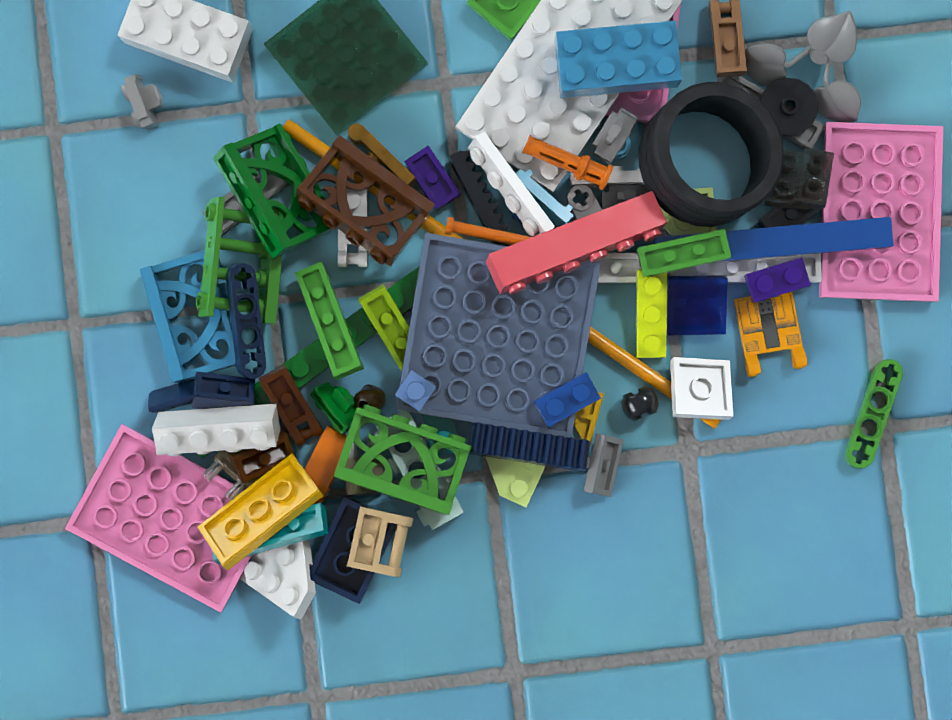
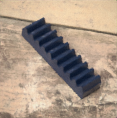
(529, 447)

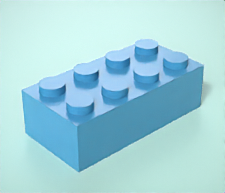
(618, 59)

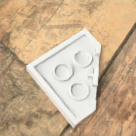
(283, 577)

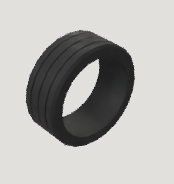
(756, 129)

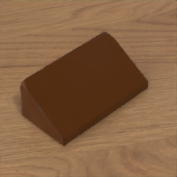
(254, 463)

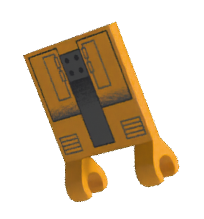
(769, 328)

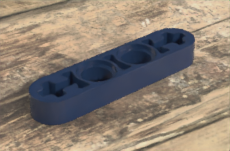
(240, 322)

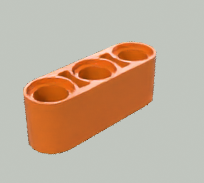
(325, 459)

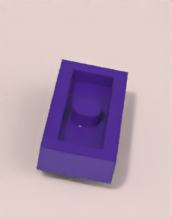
(432, 178)
(777, 280)

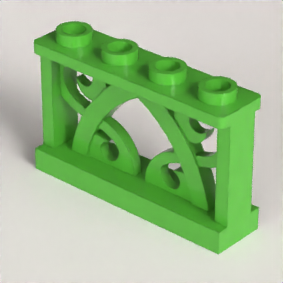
(427, 494)

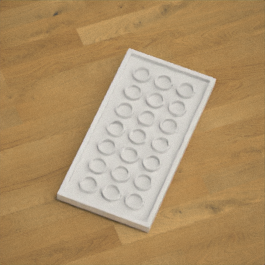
(524, 86)

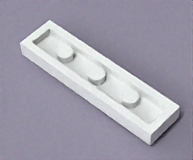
(509, 185)

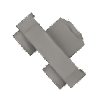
(143, 101)
(614, 135)

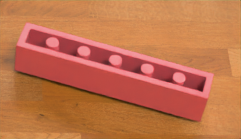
(576, 242)

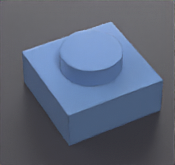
(415, 390)

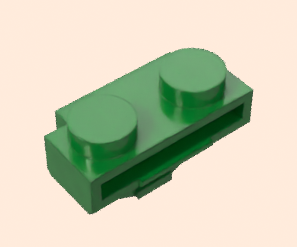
(336, 404)

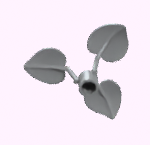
(830, 40)

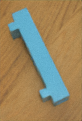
(553, 209)

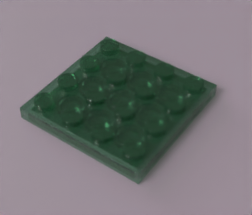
(345, 58)

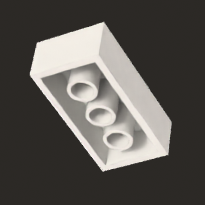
(188, 34)

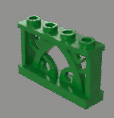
(258, 209)

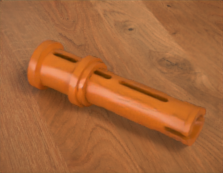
(581, 167)

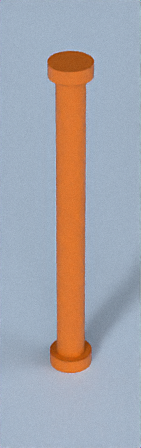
(482, 232)

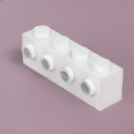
(216, 429)

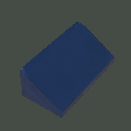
(222, 391)
(171, 396)

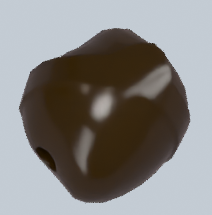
(371, 396)

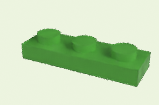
(683, 253)

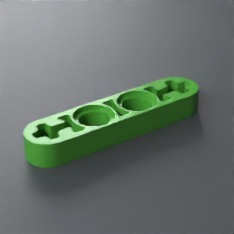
(878, 415)

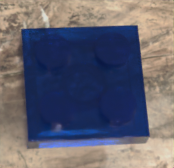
(696, 305)

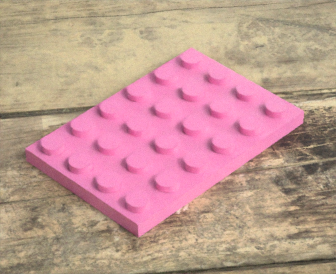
(881, 175)
(149, 515)

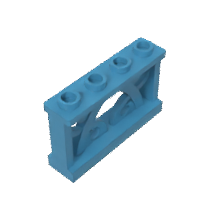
(176, 354)

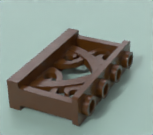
(357, 162)

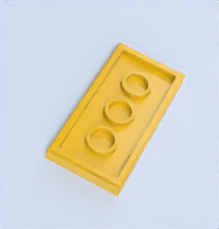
(259, 511)

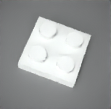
(701, 388)

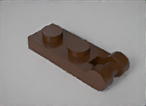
(290, 404)

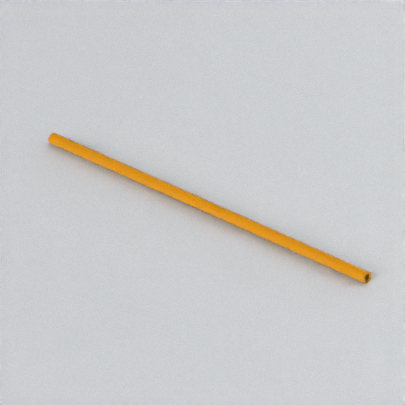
(434, 227)

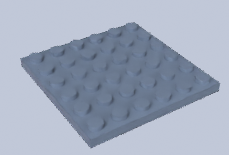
(491, 348)

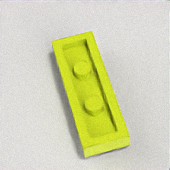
(651, 315)

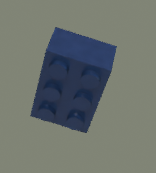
(331, 560)

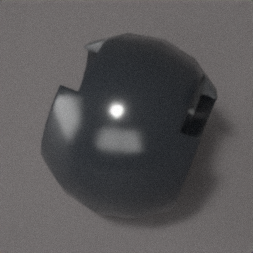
(643, 402)

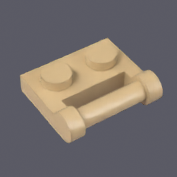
(369, 541)

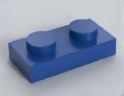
(567, 399)

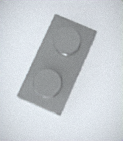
(603, 465)

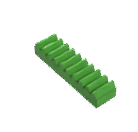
(329, 321)

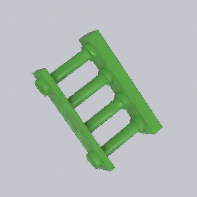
(267, 277)

